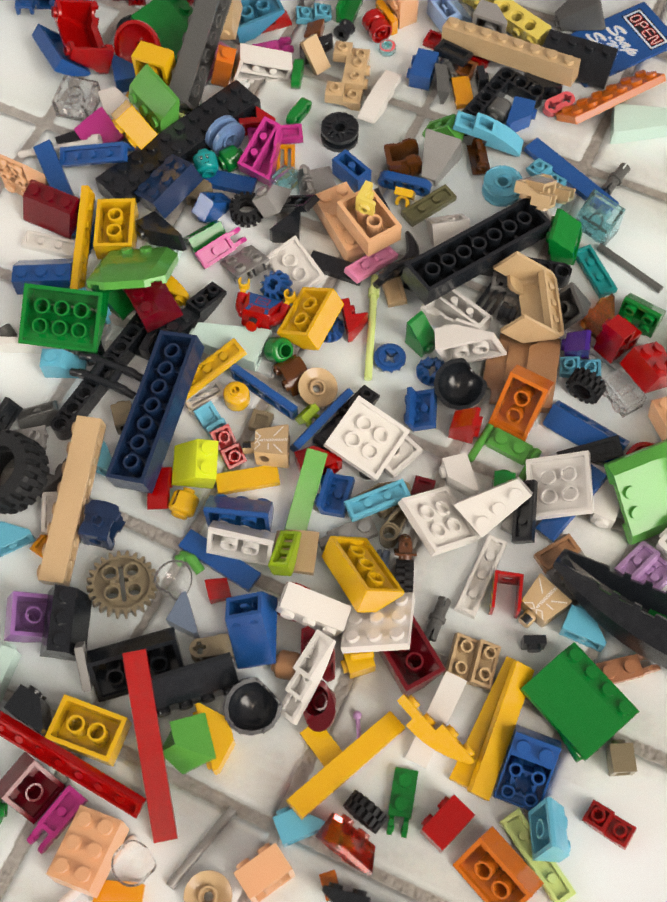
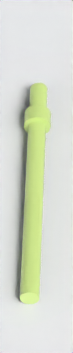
(373, 295)

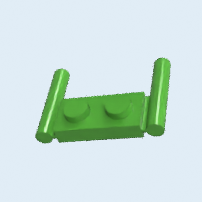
(505, 445)

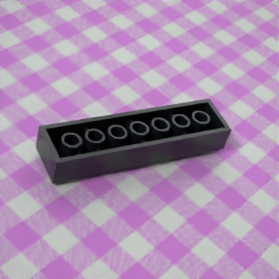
(475, 250)

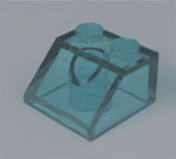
(600, 217)

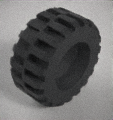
(28, 472)

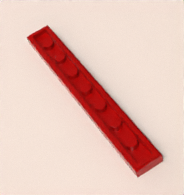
(150, 746)
(71, 765)

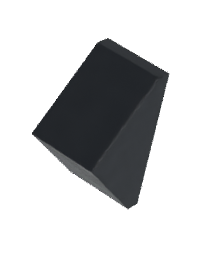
(286, 228)

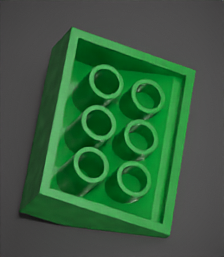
(168, 20)
(62, 317)
(579, 701)

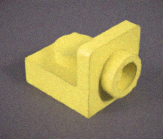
(364, 199)

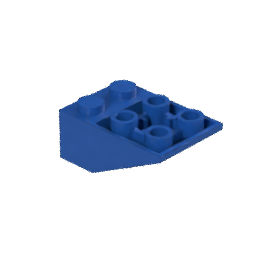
(252, 628)
(527, 768)

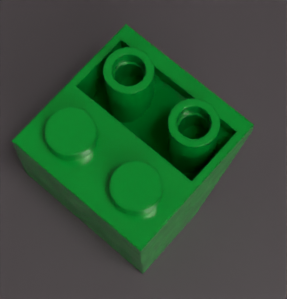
(564, 237)
(641, 314)

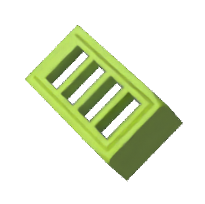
(285, 566)

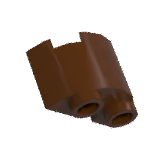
(291, 372)

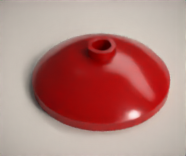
(129, 36)

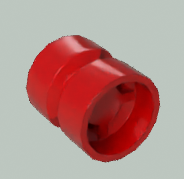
(376, 25)

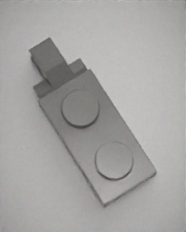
(361, 528)

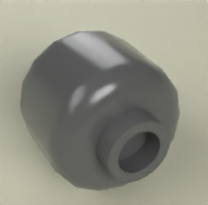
(499, 109)

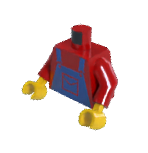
(259, 310)

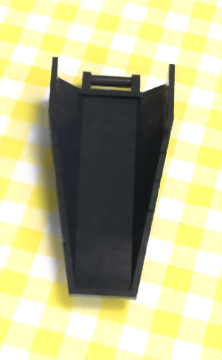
(618, 604)

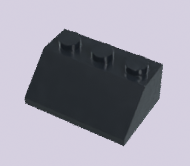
(65, 622)

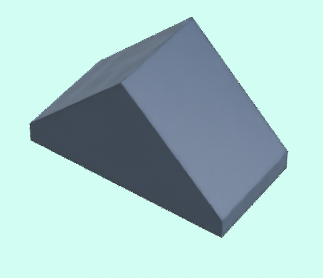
(182, 617)

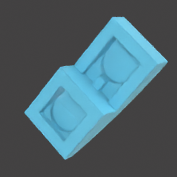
(209, 417)

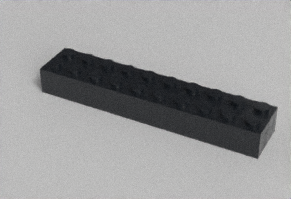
(181, 138)

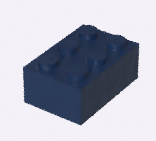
(168, 185)

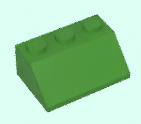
(154, 99)

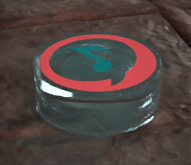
(387, 47)

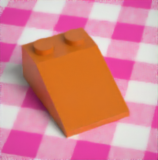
(520, 402)

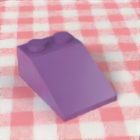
(25, 617)

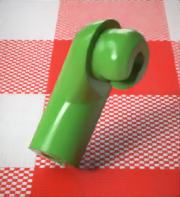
(192, 560)

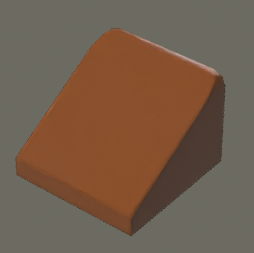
(315, 27)
(468, 70)

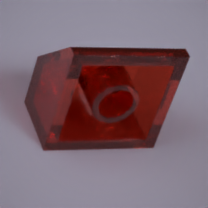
(348, 843)

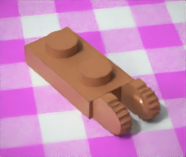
(626, 668)

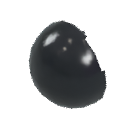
(458, 385)
(251, 707)

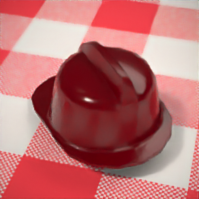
(321, 708)

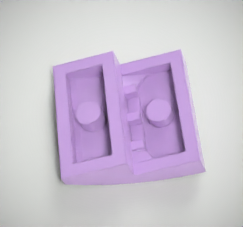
(645, 564)

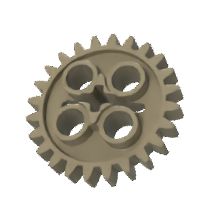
(101, 587)

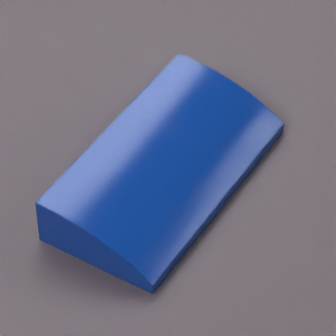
(53, 49)

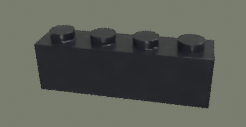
(595, 57)
(107, 662)
(193, 684)

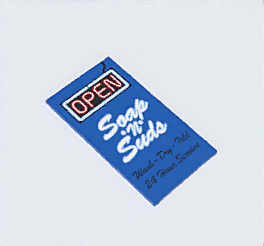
(635, 33)

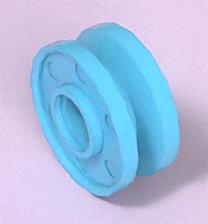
(499, 185)

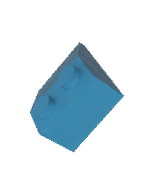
(257, 17)

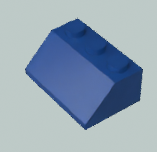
(42, 272)
(239, 511)

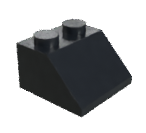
(30, 708)

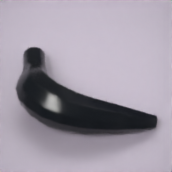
(412, 247)

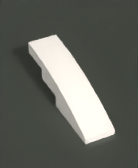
(379, 97)
(307, 677)
(441, 711)

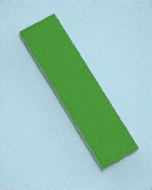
(306, 490)

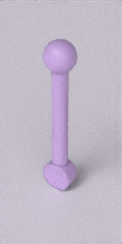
(357, 715)

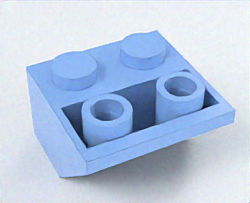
(441, 10)

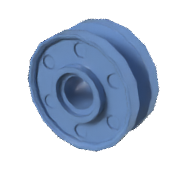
(223, 133)

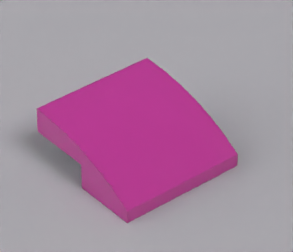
(99, 123)

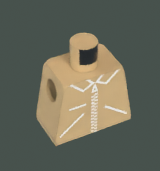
(270, 446)
(543, 603)

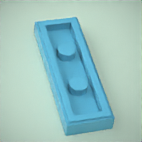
(376, 500)

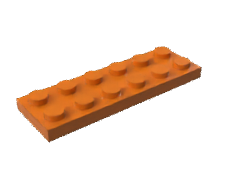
(611, 96)

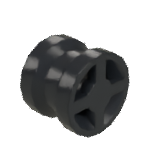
(344, 30)
(507, 312)

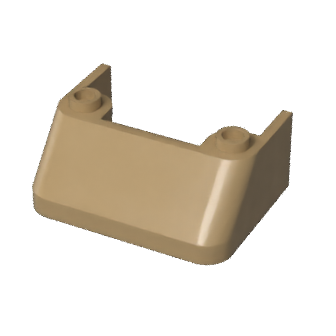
(538, 298)

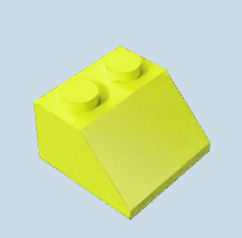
(195, 464)

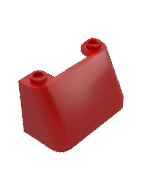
(81, 34)

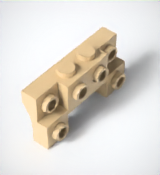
(354, 80)
(543, 191)

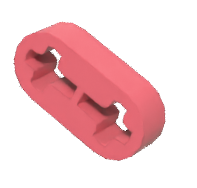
(557, 102)

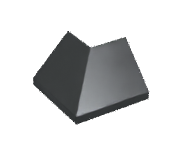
(573, 305)

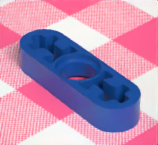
(390, 180)

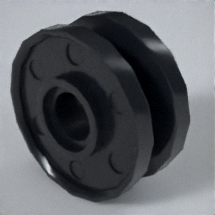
(339, 132)

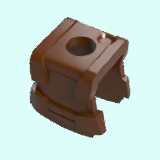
(408, 155)

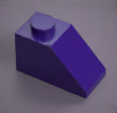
(577, 344)

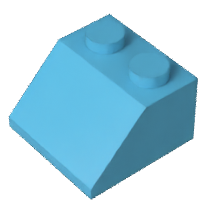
(548, 831)

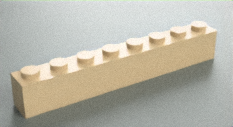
(512, 51)
(73, 493)

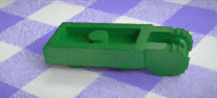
(402, 798)

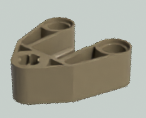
(395, 523)

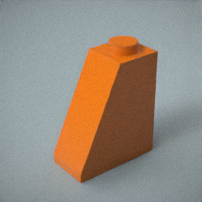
(223, 66)

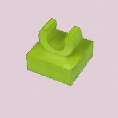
(307, 414)

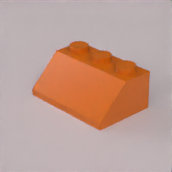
(497, 870)

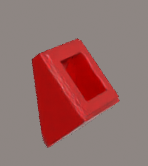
(217, 589)

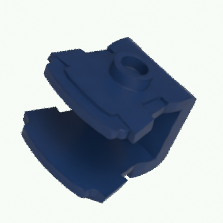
(101, 524)

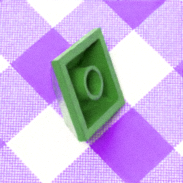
(189, 743)

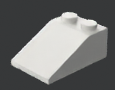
(468, 343)

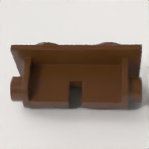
(478, 157)
(404, 548)

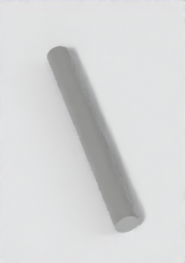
(201, 847)

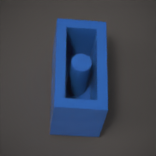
(422, 69)
(350, 170)

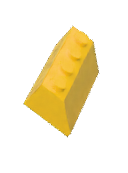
(361, 573)

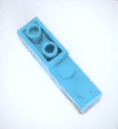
(489, 129)

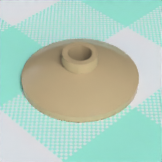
(323, 380)
(206, 882)

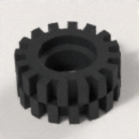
(244, 218)
(586, 385)
(405, 574)
(365, 811)

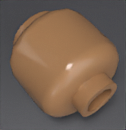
(284, 664)

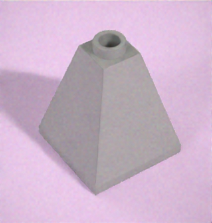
(439, 155)

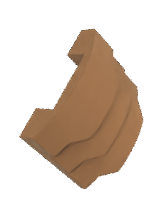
(538, 357)

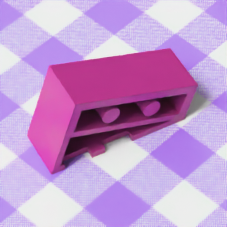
(262, 152)

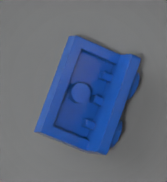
(420, 409)
(333, 493)

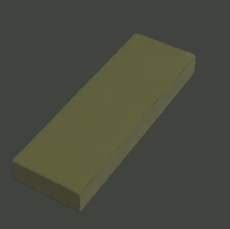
(428, 205)

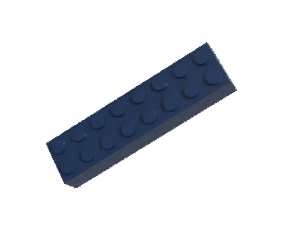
(155, 412)

